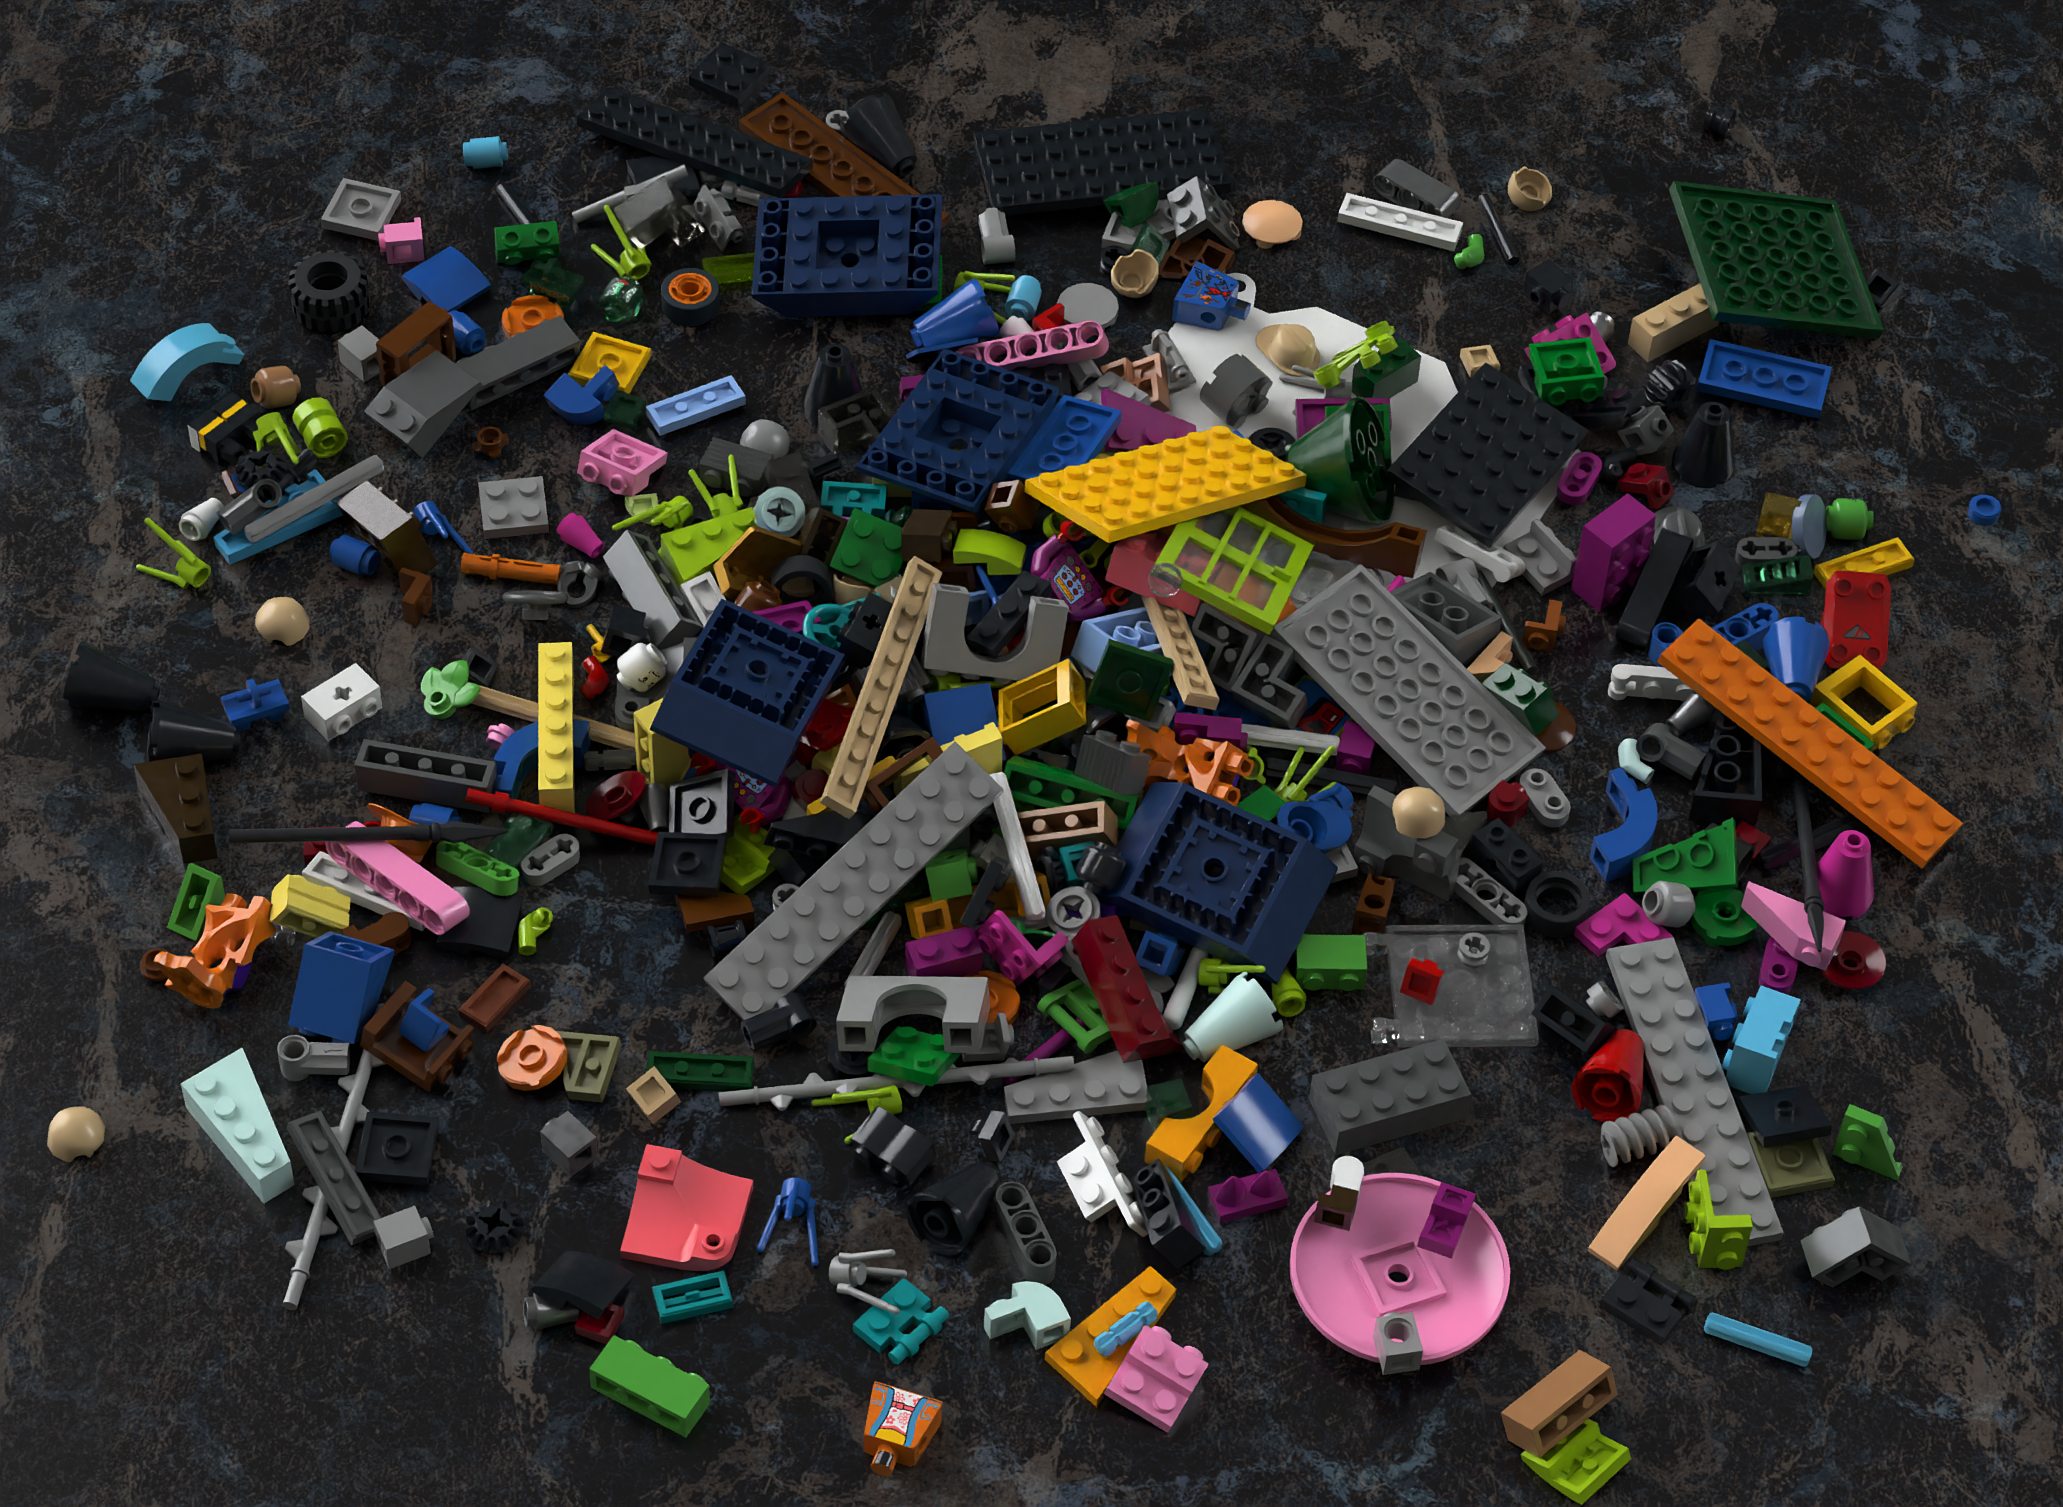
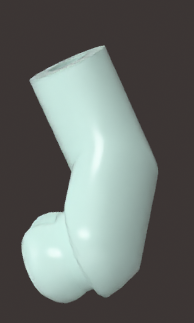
(1630, 761)

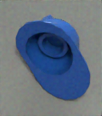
(1317, 821)

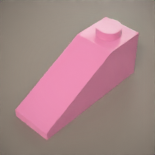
(1789, 925)

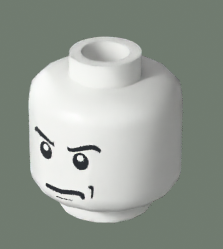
(641, 667)

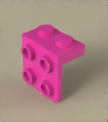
(1579, 328)
(1012, 950)

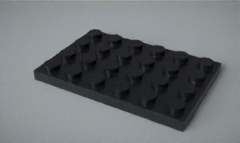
(1487, 455)

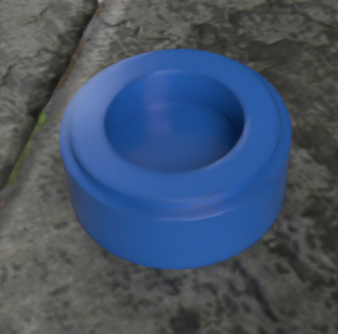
(1984, 510)

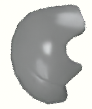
(767, 437)

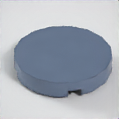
(1809, 525)

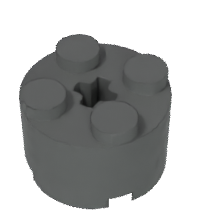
(1236, 390)

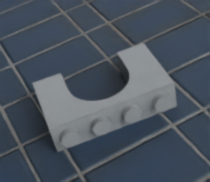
(946, 648)
(875, 1000)

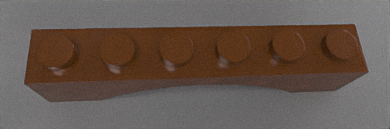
(1388, 548)

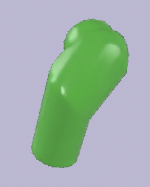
(1472, 254)

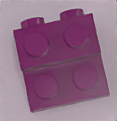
(1211, 728)

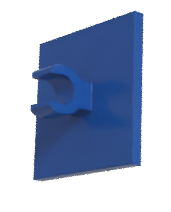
(937, 349)

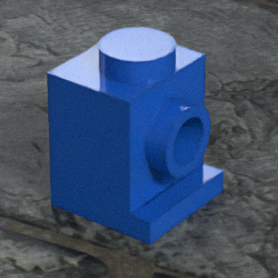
(1160, 953)
(1717, 1010)

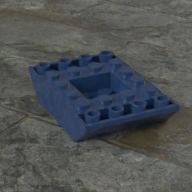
(809, 240)
(963, 407)
(744, 716)
(1244, 915)

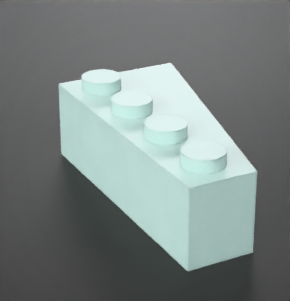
(238, 1121)

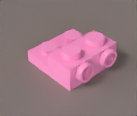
(620, 463)
(1157, 1377)

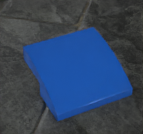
(447, 280)
(1258, 1123)

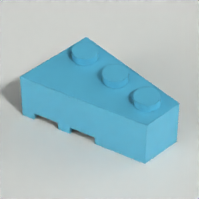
(1760, 1040)

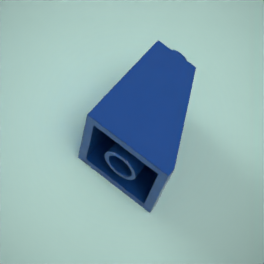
(957, 712)
(338, 986)

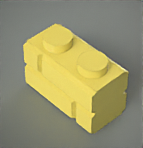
(308, 907)

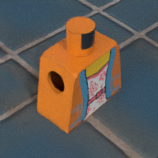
(899, 1427)

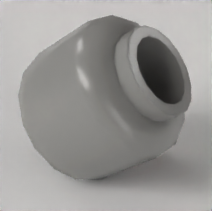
(1668, 904)

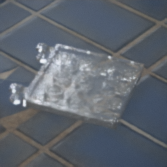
(1473, 1004)

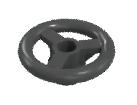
(534, 602)

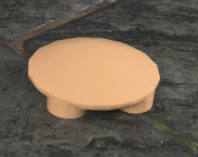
(1272, 223)

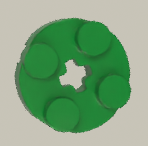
(1719, 930)

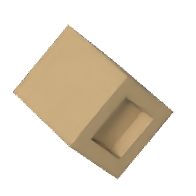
(653, 1095)

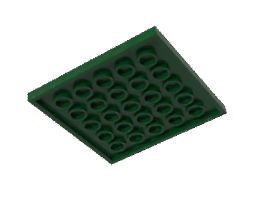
(1775, 260)

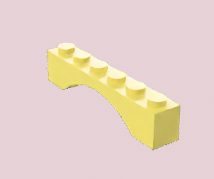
(556, 726)

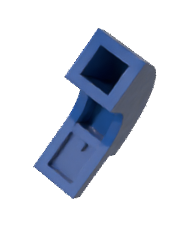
(519, 755)
(1615, 850)

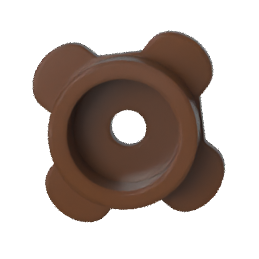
(490, 441)

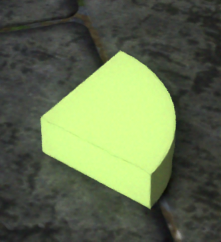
(641, 503)

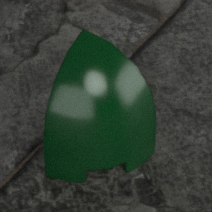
(1134, 204)

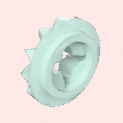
(789, 502)

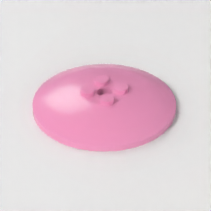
(1345, 1273)

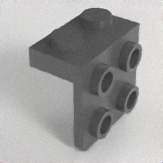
(1198, 207)

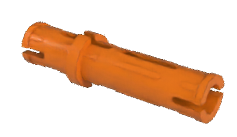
(499, 567)

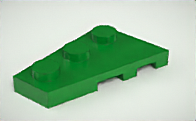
(1699, 862)

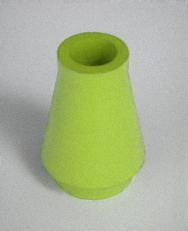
(1288, 995)

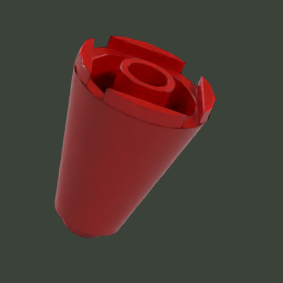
(1612, 1078)

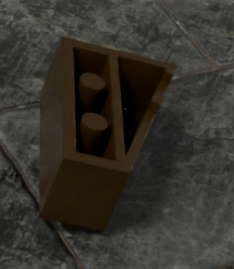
(387, 527)
(181, 803)

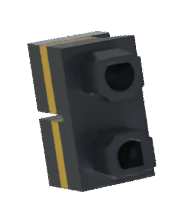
(225, 429)

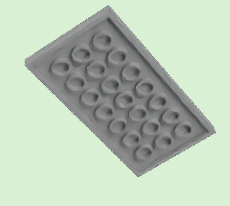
(1407, 691)

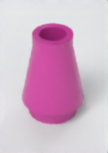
(578, 533)

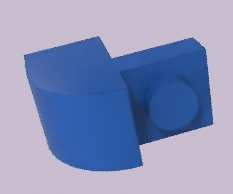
(579, 403)

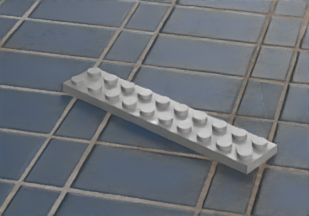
(854, 883)
(1691, 1078)

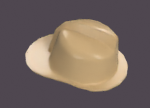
(1289, 346)

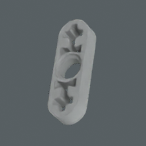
(1488, 908)

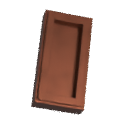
(494, 998)

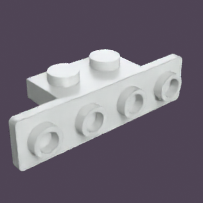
(1095, 1178)

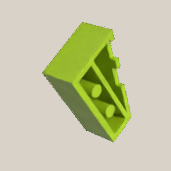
(698, 547)

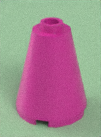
(1847, 876)

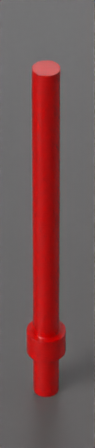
(501, 802)

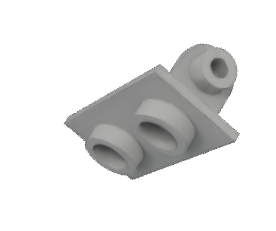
(712, 208)
(1177, 370)

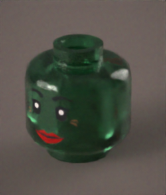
(621, 299)

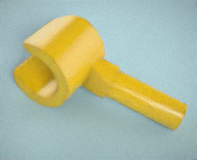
(596, 648)

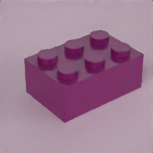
(1613, 552)

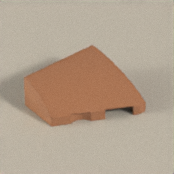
(1147, 375)

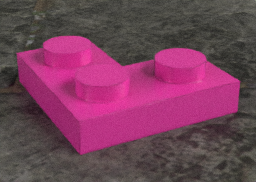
(1616, 922)

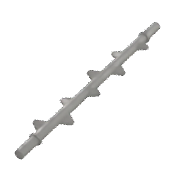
(815, 1086)
(319, 1223)

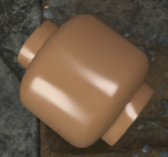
(275, 387)

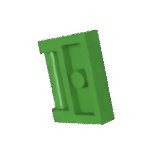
(1083, 1004)

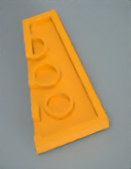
(1075, 1353)

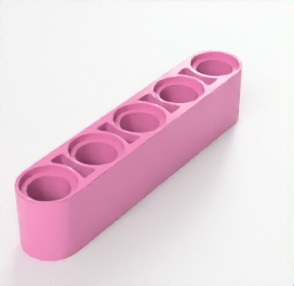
(1045, 342)
(401, 882)

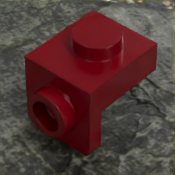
(1648, 480)

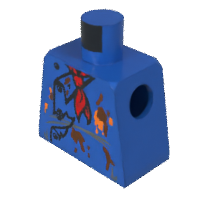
(1208, 299)

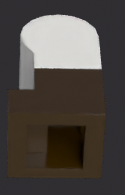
(1345, 1184)

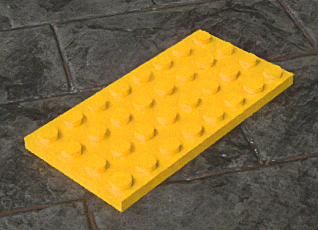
(1164, 483)

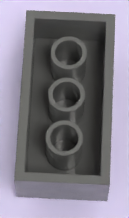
(1389, 1096)

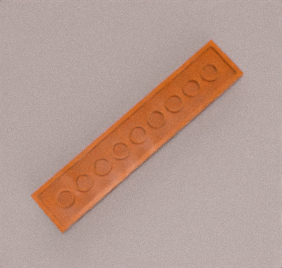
(1810, 743)

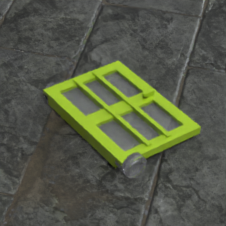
(1232, 564)

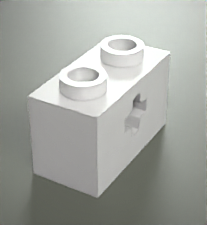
(341, 702)

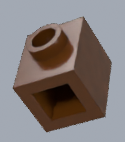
(1011, 506)

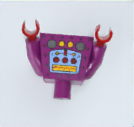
(1070, 576)
(757, 799)

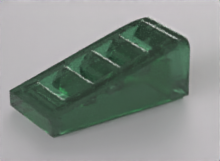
(1798, 578)

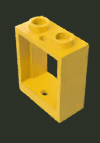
(1862, 673)
(1055, 682)

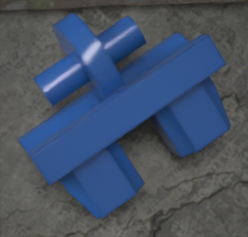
(255, 703)

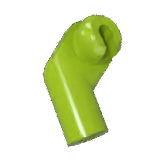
(531, 928)

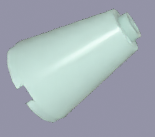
(1232, 1020)

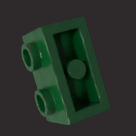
(1390, 376)
(1524, 697)

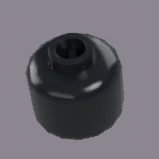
(1100, 867)

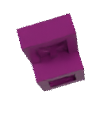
(1446, 1220)

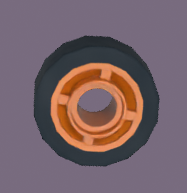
(690, 296)

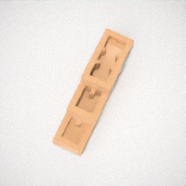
(1646, 1203)

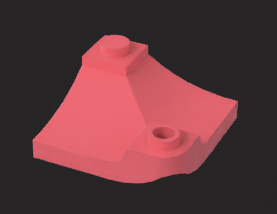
(683, 1212)

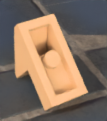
(1492, 657)

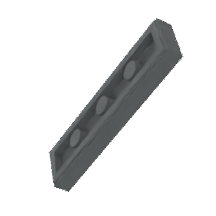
(334, 1176)

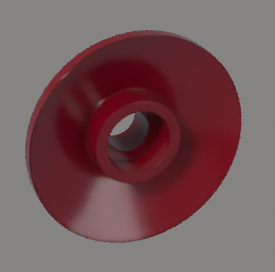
(616, 795)
(1861, 954)

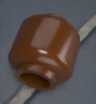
(758, 596)

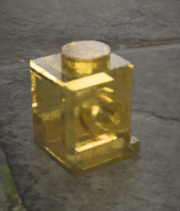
(1777, 515)

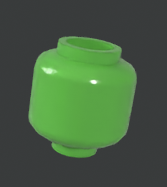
(1848, 519)

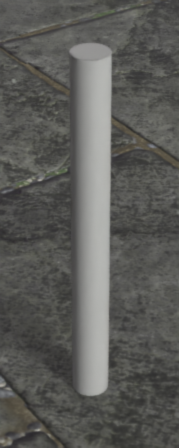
(618, 198)

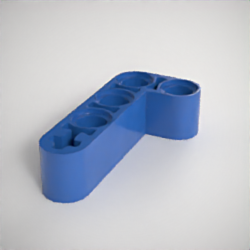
(1747, 625)

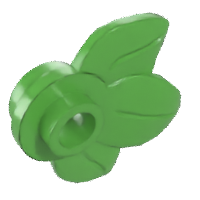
(448, 689)

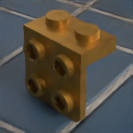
(752, 559)

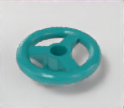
(826, 633)

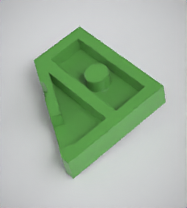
(1866, 1142)

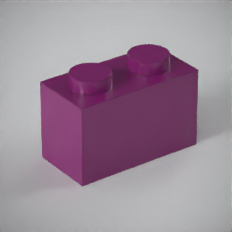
(945, 954)

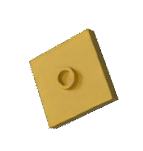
(620, 356)

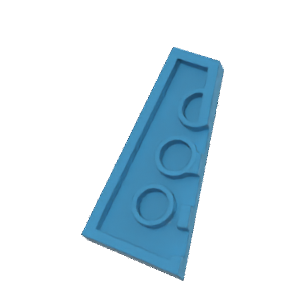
(238, 547)

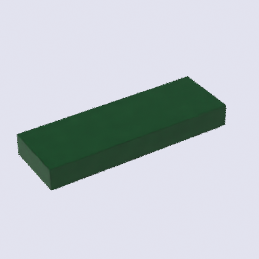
(703, 1071)

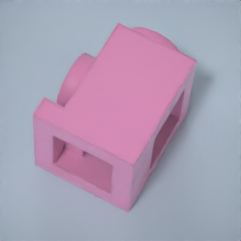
(402, 242)

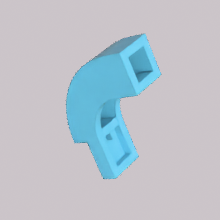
(178, 355)

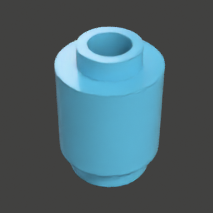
(485, 152)
(1023, 297)

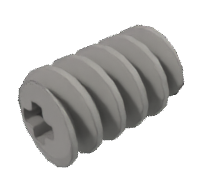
(1638, 1132)

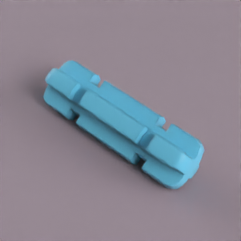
(1125, 1329)

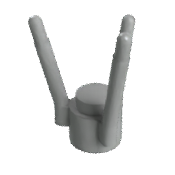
(1341, 390)
(848, 1272)

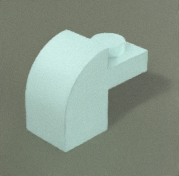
(1031, 1307)

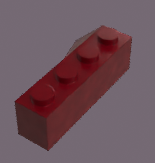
(1123, 992)

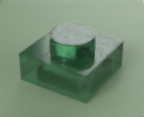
(1152, 242)
(625, 409)

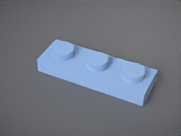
(695, 405)

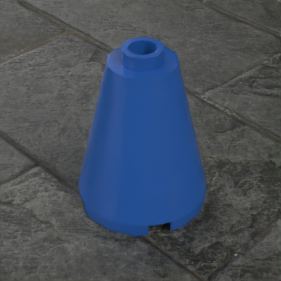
(956, 318)
(1796, 653)

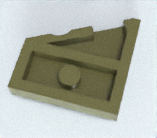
(589, 1064)

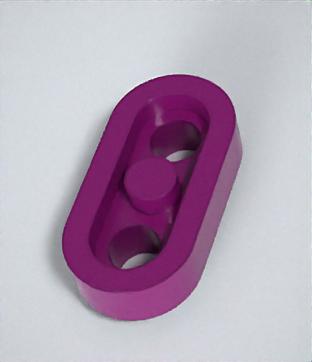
(1575, 483)
(1781, 962)

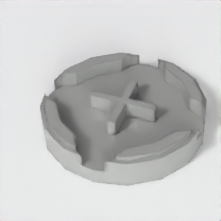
(1089, 303)

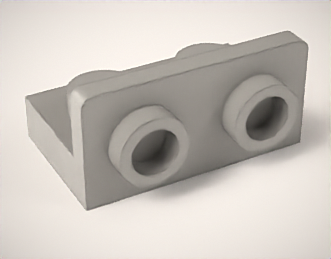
(1545, 558)

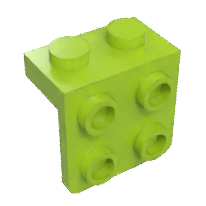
(1714, 1239)

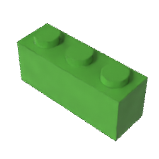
(650, 1385)

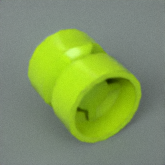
(320, 427)

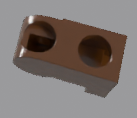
(1373, 905)
(390, 932)

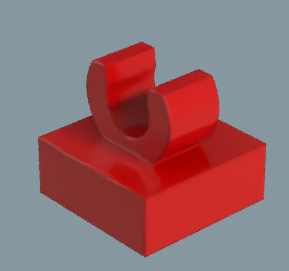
(1422, 980)

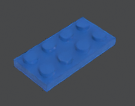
(1764, 378)
(1068, 437)

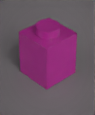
(1355, 750)

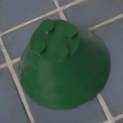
(1347, 462)

